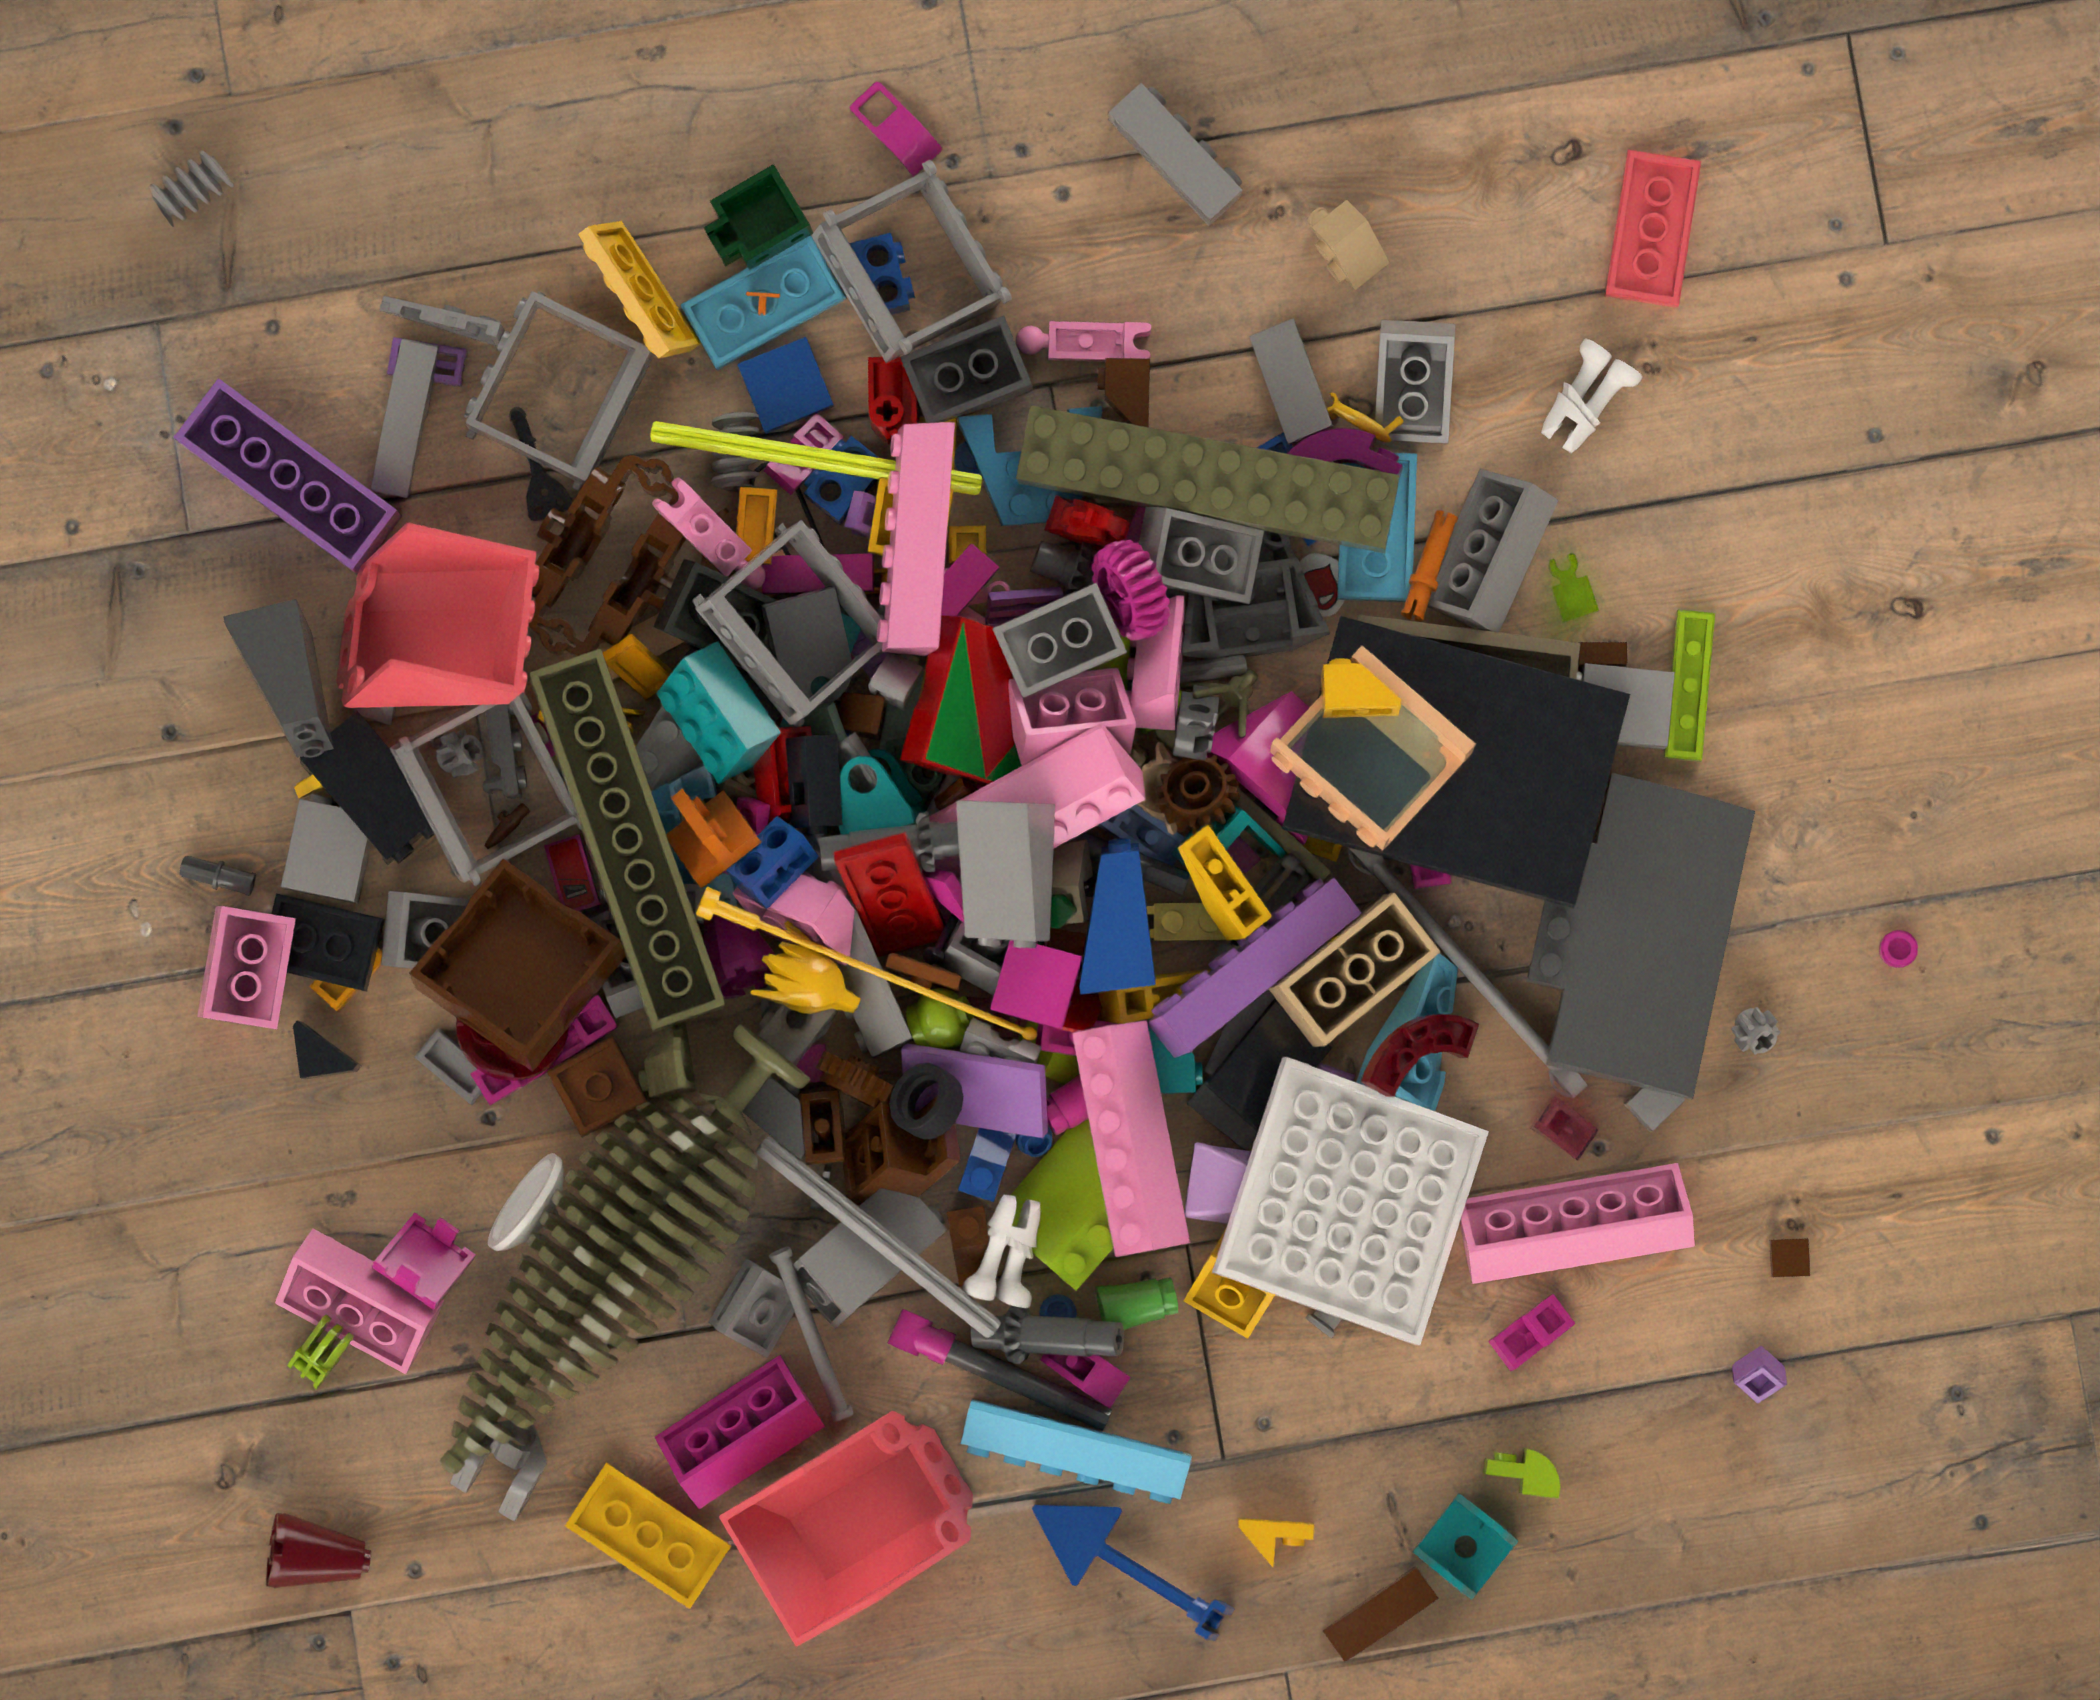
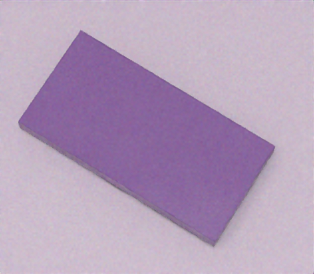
(995, 1090)

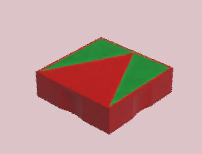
(964, 707)

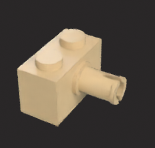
(1348, 244)

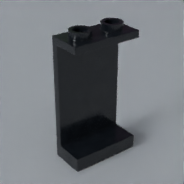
(370, 789)

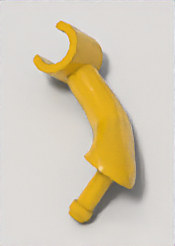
(1361, 420)

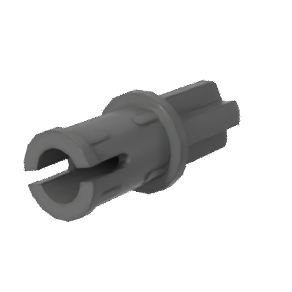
(217, 875)

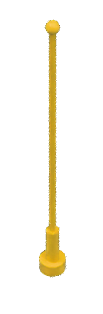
(712, 905)

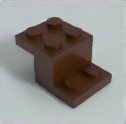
(892, 1159)

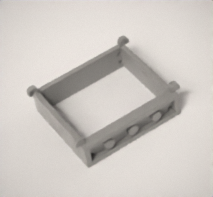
(863, 293)
(609, 414)
(751, 651)
(438, 812)

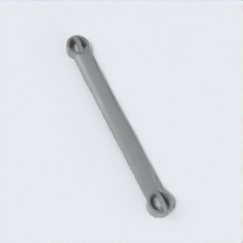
(1375, 865)

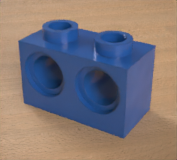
(889, 272)
(838, 509)
(773, 863)

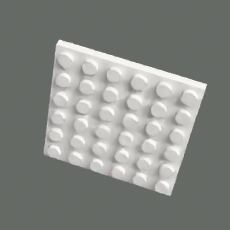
(1350, 1201)

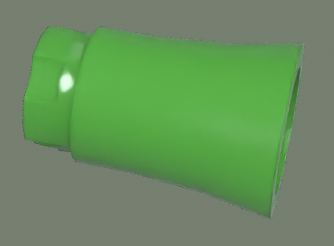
(1137, 1301)

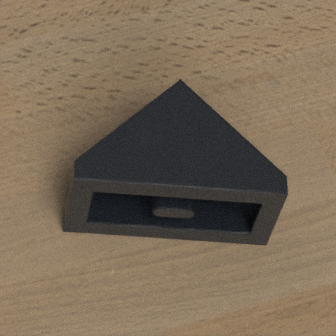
(318, 1056)

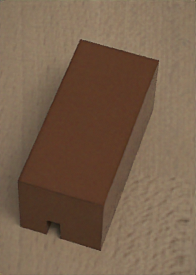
(1603, 653)

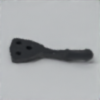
(539, 478)

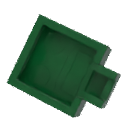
(756, 220)

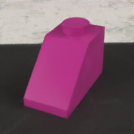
(1090, 1374)

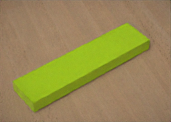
(1691, 684)

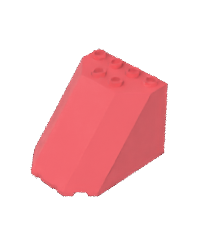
(438, 622)
(852, 1524)

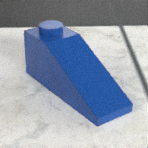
(987, 1163)

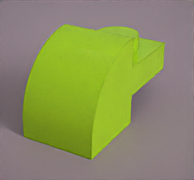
(1535, 1472)

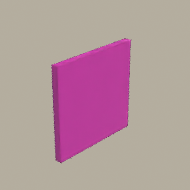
(1036, 984)

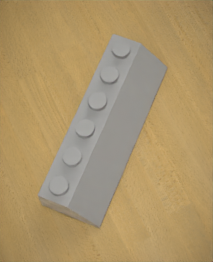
(878, 1012)

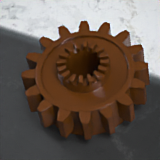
(1216, 794)
(854, 1079)

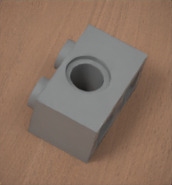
(789, 1041)

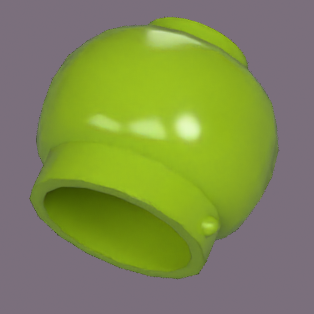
(937, 1023)

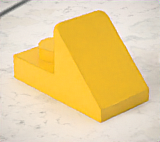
(1264, 1533)

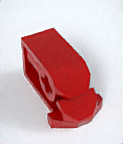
(890, 390)
(772, 774)

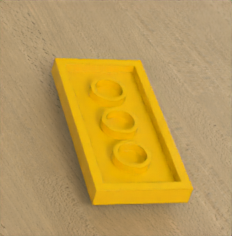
(639, 289)
(648, 1535)

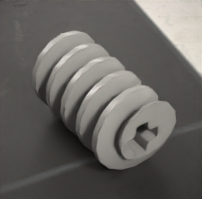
(190, 187)
(733, 468)

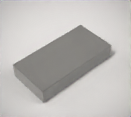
(449, 1064)

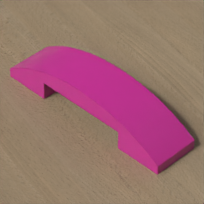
(587, 1028)

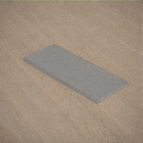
(1291, 381)

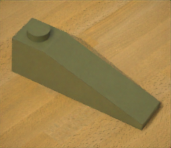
(669, 1065)

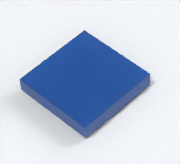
(785, 385)

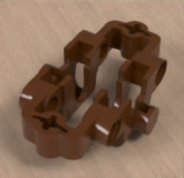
(580, 540)

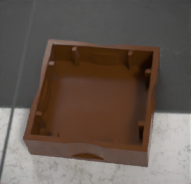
(517, 965)

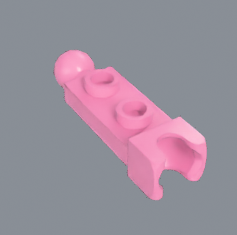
(1085, 340)
(708, 533)

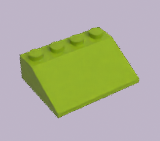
(1073, 1215)

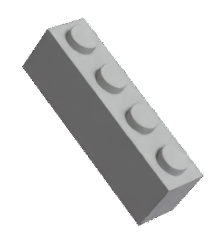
(1175, 154)

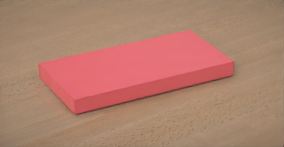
(1652, 228)

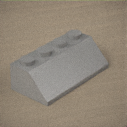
(1491, 550)

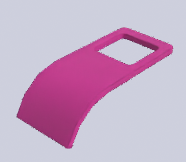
(900, 132)

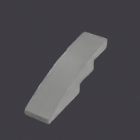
(405, 417)

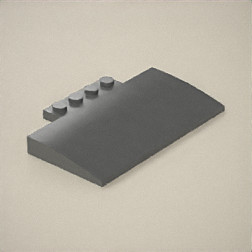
(1644, 937)

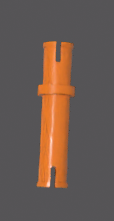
(1424, 579)

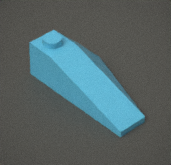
(1428, 994)

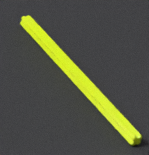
(793, 454)

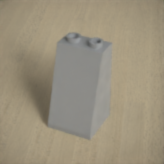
(1006, 870)
(847, 1271)

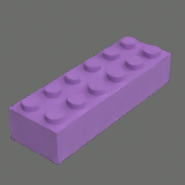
(287, 476)
(1249, 971)

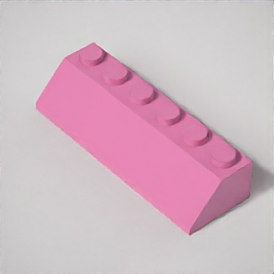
(916, 538)
(1083, 777)
(1131, 1138)
(1576, 1223)

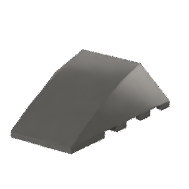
(1277, 619)

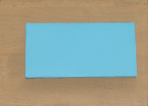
(729, 319)
(1384, 576)

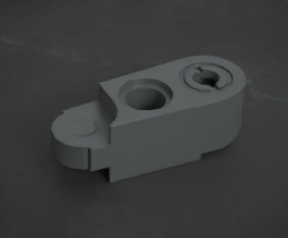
(1195, 725)

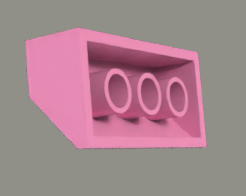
(343, 1285)

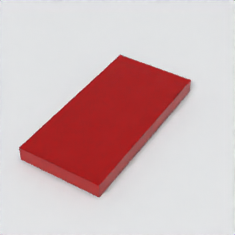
(890, 894)

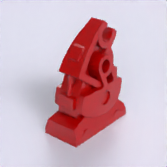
(1086, 523)

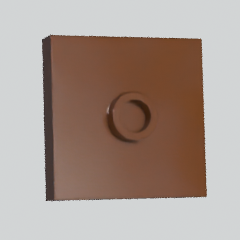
(923, 973)
(597, 1086)

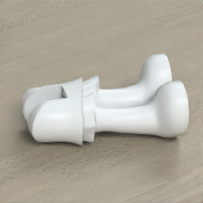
(1570, 401)
(1021, 1240)

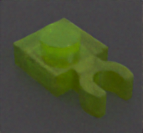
(1573, 594)

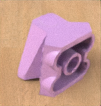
(1214, 1182)

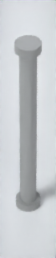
(811, 1334)

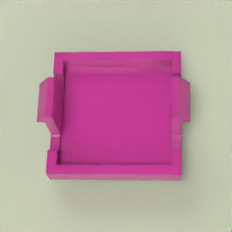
(424, 1259)

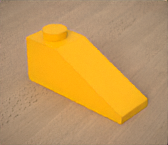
(1222, 886)
(1136, 1003)

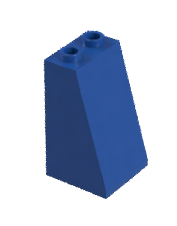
(1118, 929)

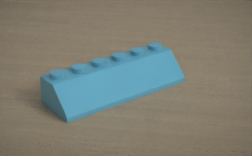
(1075, 1449)

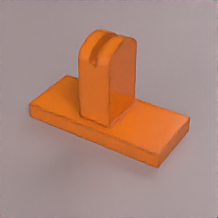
(762, 300)

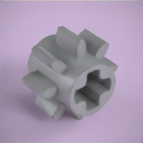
(459, 753)
(1755, 1030)

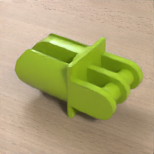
(318, 1354)

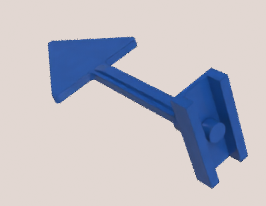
(1081, 1535)

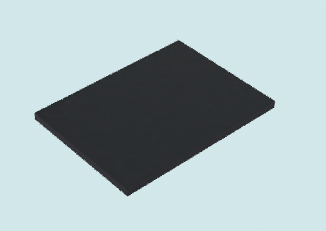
(1525, 796)

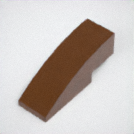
(1380, 1614)

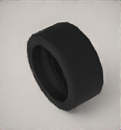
(944, 1111)

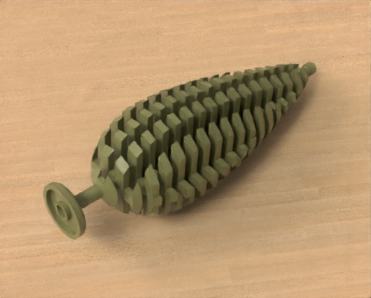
(617, 1252)

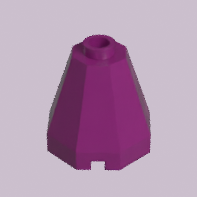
(735, 956)

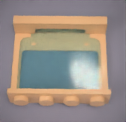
(1374, 766)

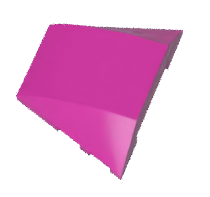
(1251, 756)

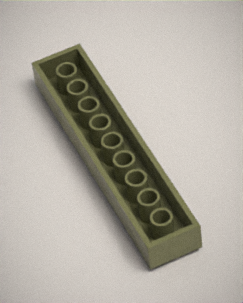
(1208, 478)
(626, 840)

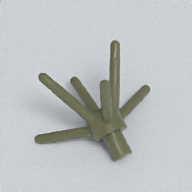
(1234, 694)

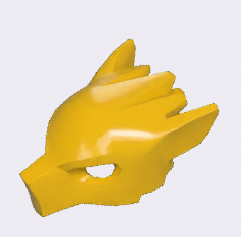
(805, 980)

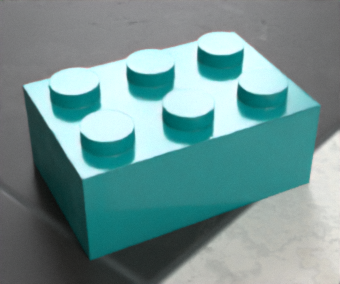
(718, 712)

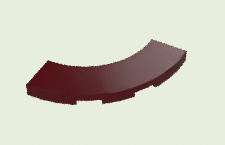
(1411, 1042)

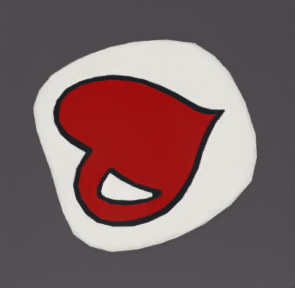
(1322, 578)

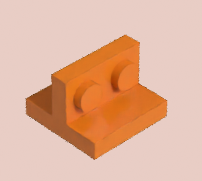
(710, 835)

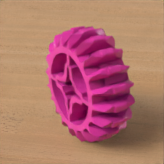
(1131, 589)

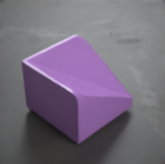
(1759, 1374)

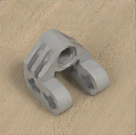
(527, 1458)

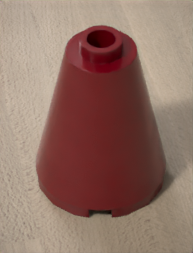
(312, 1554)

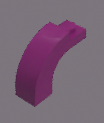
(1348, 446)

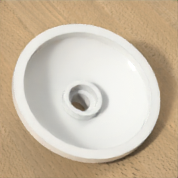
(527, 1203)

